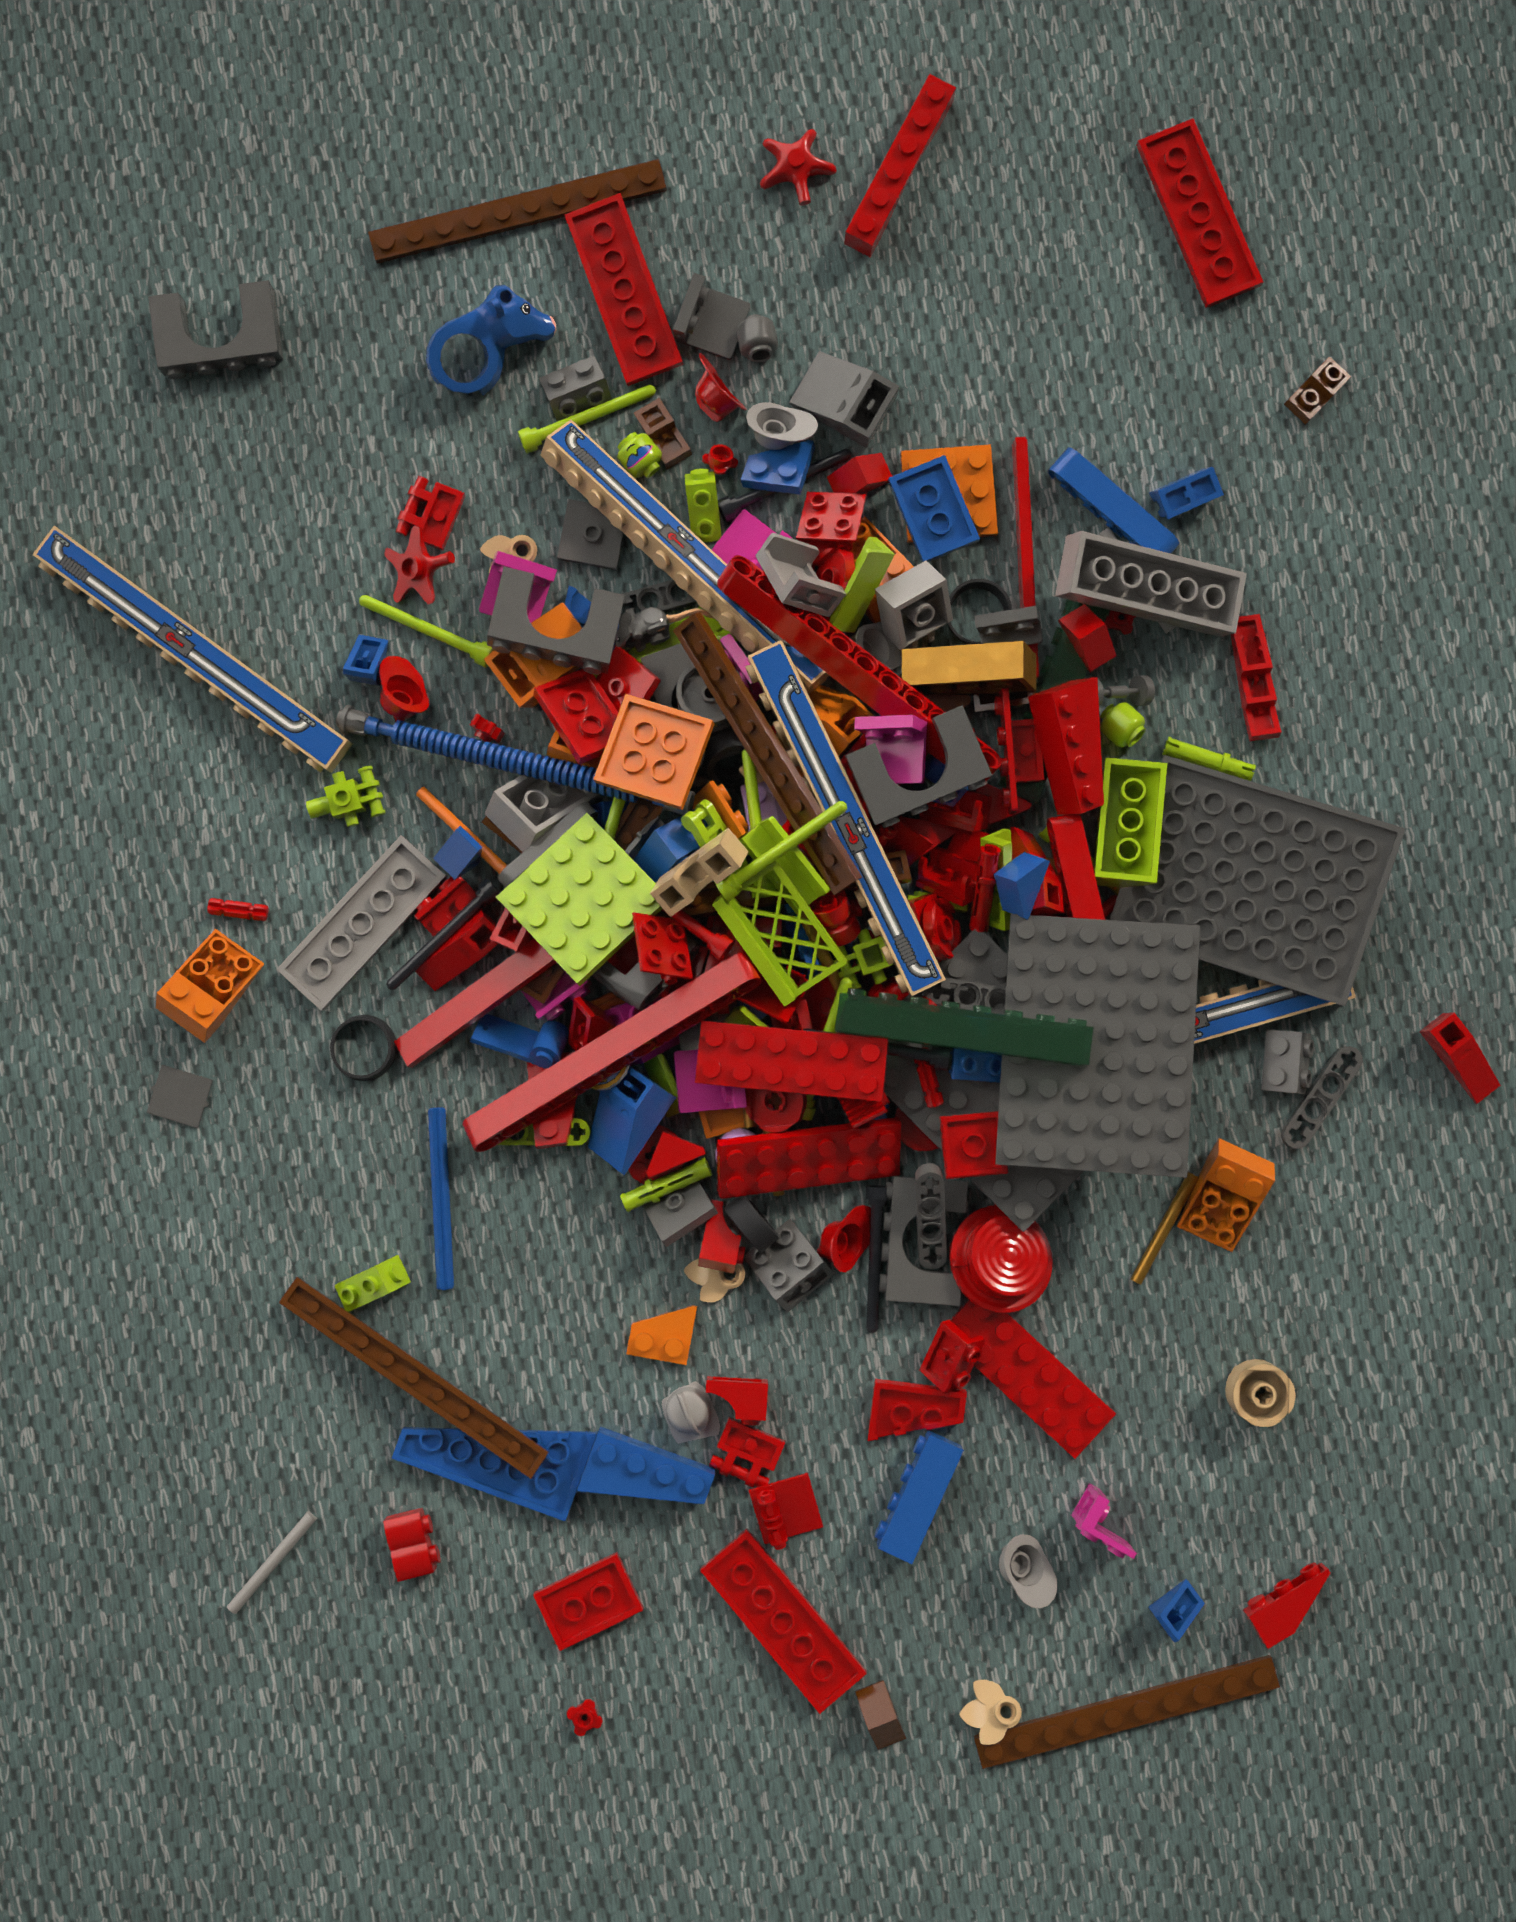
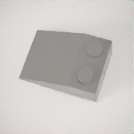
(531, 807)

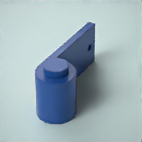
(535, 1047)

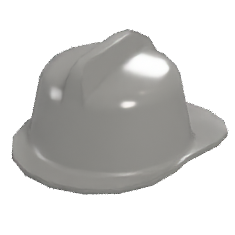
(780, 426)
(878, 645)
(690, 1413)
(1028, 1571)

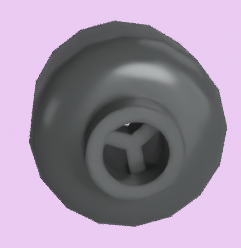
(757, 338)

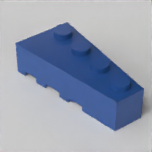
(641, 1470)

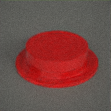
(998, 1262)

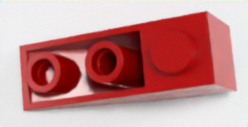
(1050, 896)
(459, 951)
(1461, 1055)
(1283, 1610)

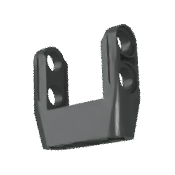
(637, 987)

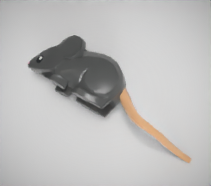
(648, 627)

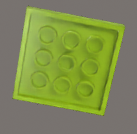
(581, 898)

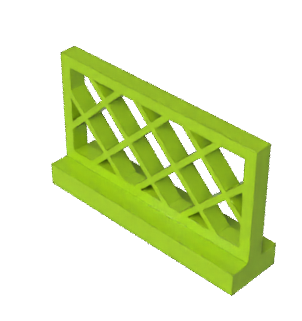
(761, 953)

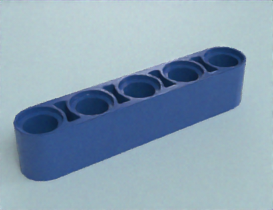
(1110, 502)

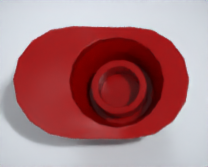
(713, 394)
(402, 688)
(846, 1239)

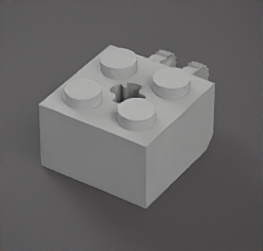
(914, 606)

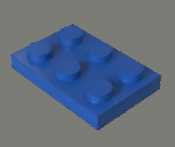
(933, 509)

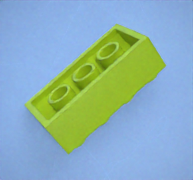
(1130, 823)

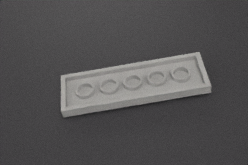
(361, 923)

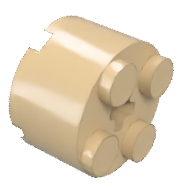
(1271, 1405)

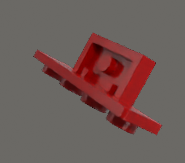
(1021, 751)

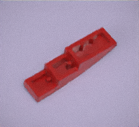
(1255, 679)

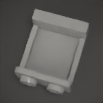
(793, 578)

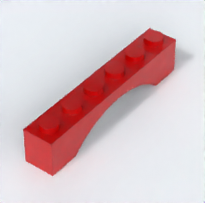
(898, 165)

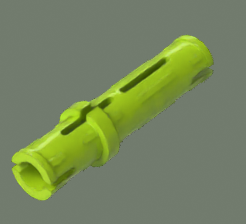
(1208, 759)
(633, 1198)

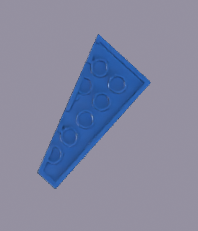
(466, 1461)

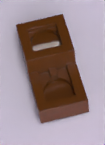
(661, 428)

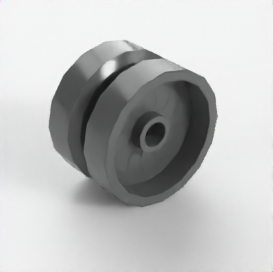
(697, 699)

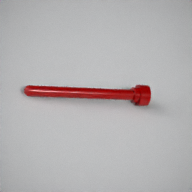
(718, 944)

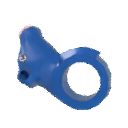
(496, 324)

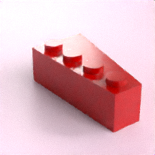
(1071, 743)

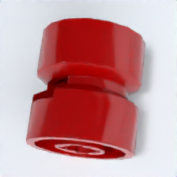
(837, 917)

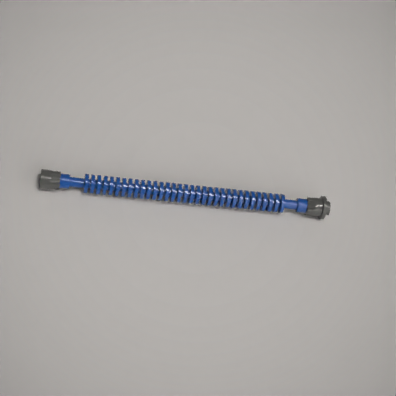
(486, 754)

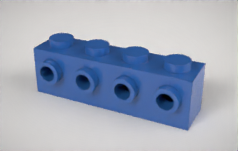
(919, 1496)

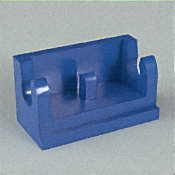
(1187, 493)

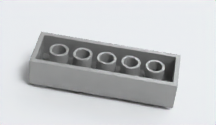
(1150, 584)

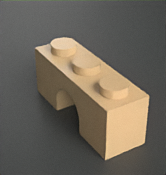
(709, 863)

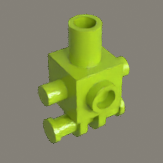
(345, 798)
(868, 959)

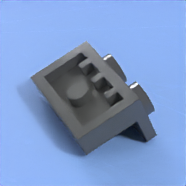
(1010, 626)

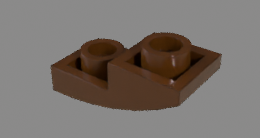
(1317, 390)

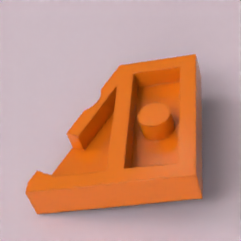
(663, 1336)

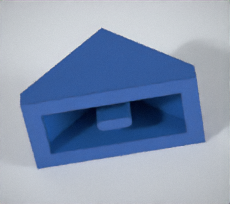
(365, 660)
(459, 853)
(1020, 883)
(1177, 1609)

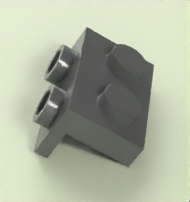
(575, 388)
(1287, 1061)

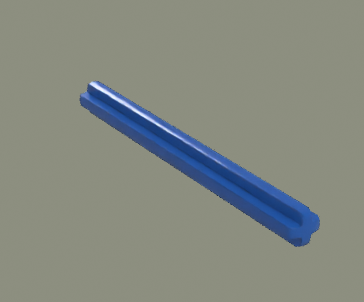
(441, 1198)

